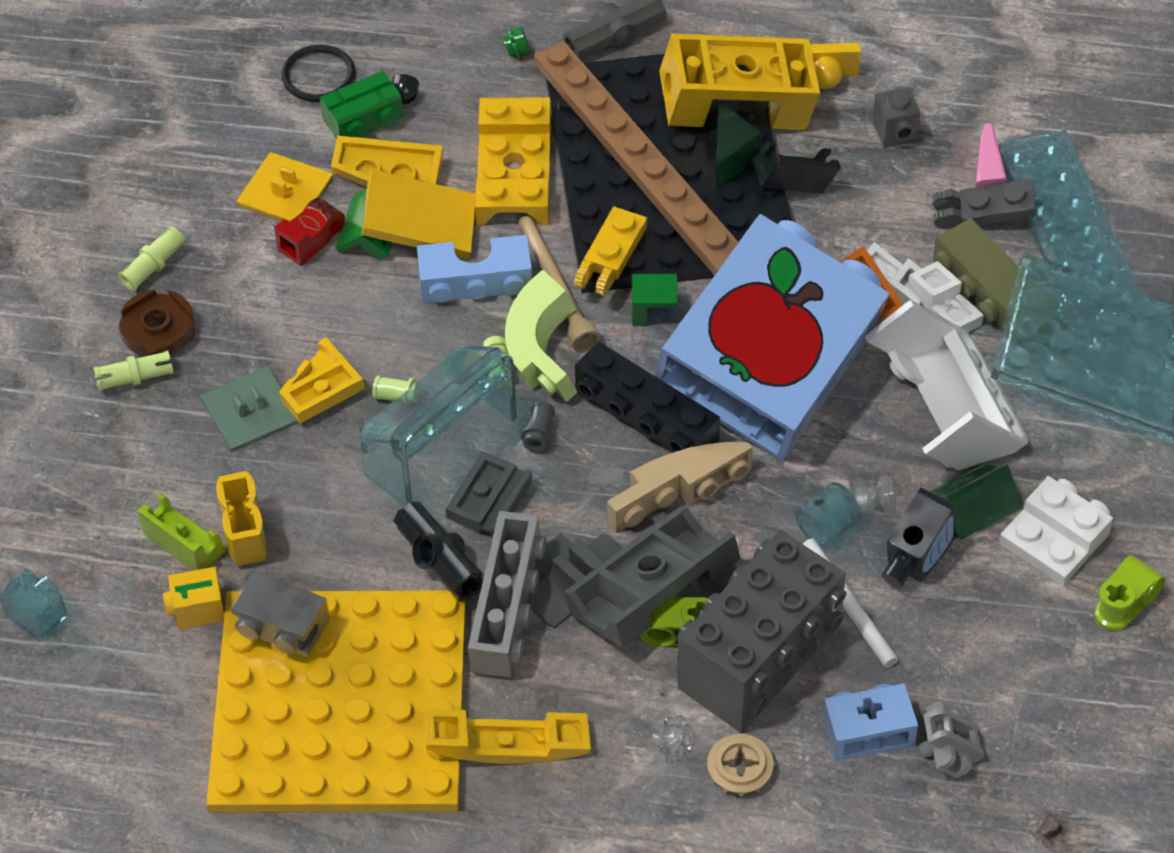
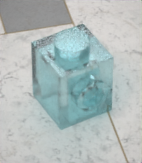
(33, 604)

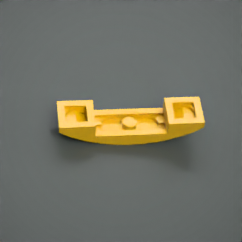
(505, 740)

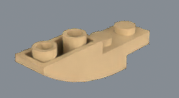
(688, 473)

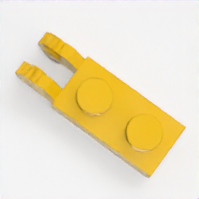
(611, 249)

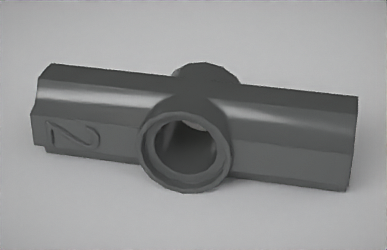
(614, 26)

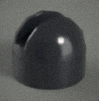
(407, 87)

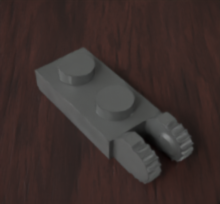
(985, 204)

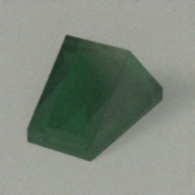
(735, 144)

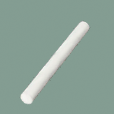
(861, 619)

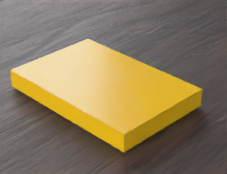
(418, 212)

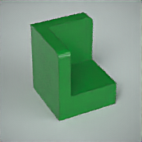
(652, 292)

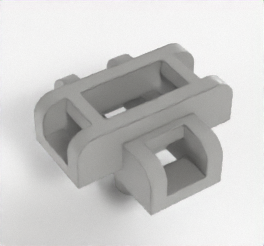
(951, 740)

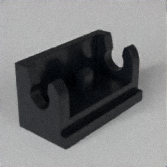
(794, 172)

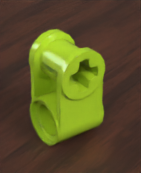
(1127, 593)
(670, 618)

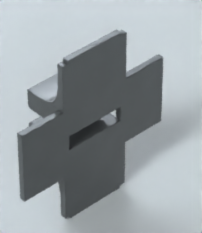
(562, 568)

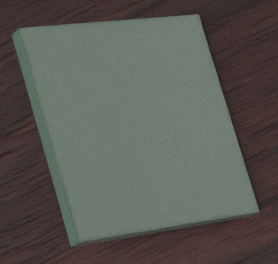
(248, 409)

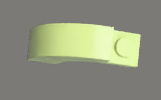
(528, 327)

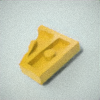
(320, 383)

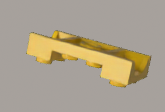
(513, 133)

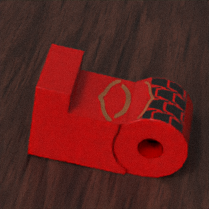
(308, 230)

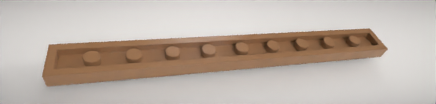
(637, 155)

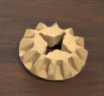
(754, 753)

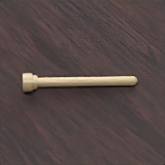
(581, 332)

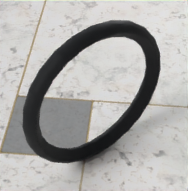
(313, 48)

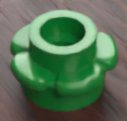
(516, 42)

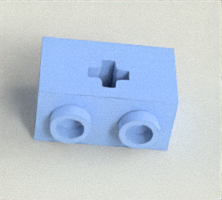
(869, 721)

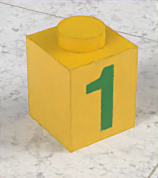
(194, 598)

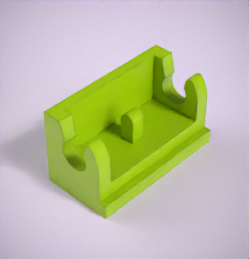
(180, 535)

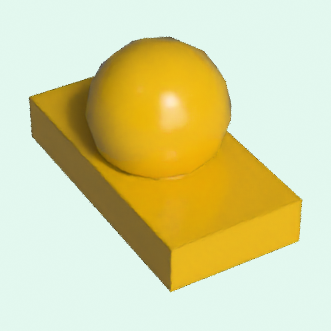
(835, 61)

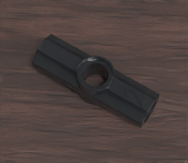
(439, 551)

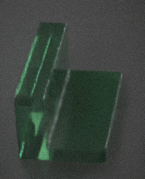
(981, 497)

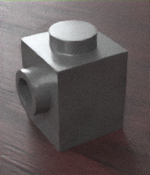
(896, 117)

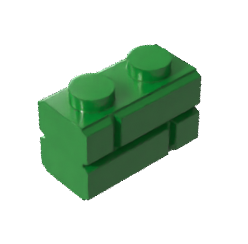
(362, 106)

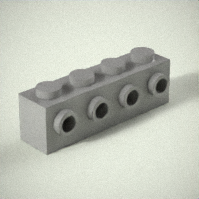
(505, 594)

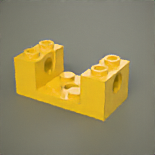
(705, 69)

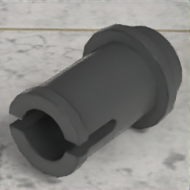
(536, 434)

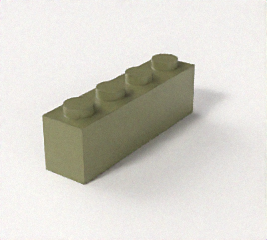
(981, 267)

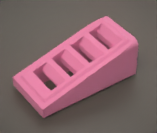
(990, 164)

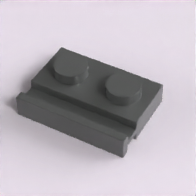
(487, 489)

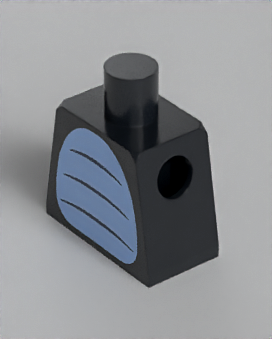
(919, 538)

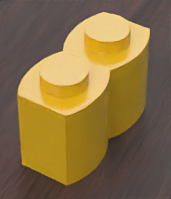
(241, 518)

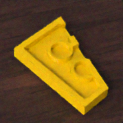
(357, 156)

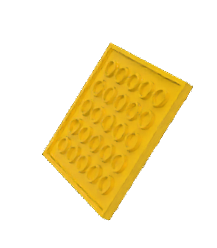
(346, 719)

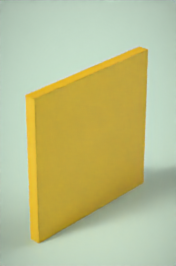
(283, 187)

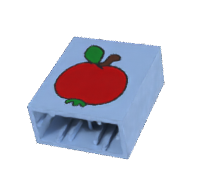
(772, 334)

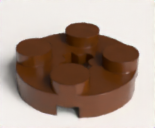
(149, 340)

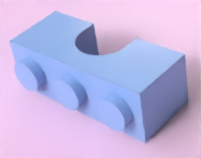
(449, 278)

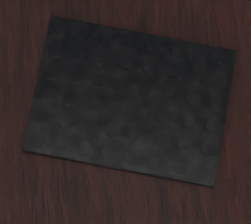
(597, 181)

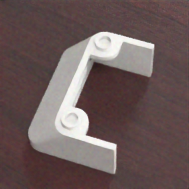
(955, 385)

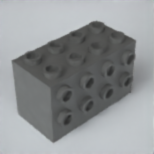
(760, 630)

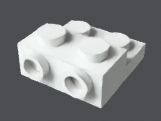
(1057, 529)

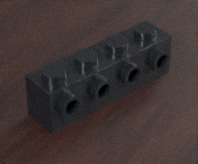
(644, 401)

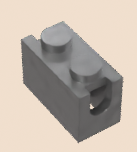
(280, 614)

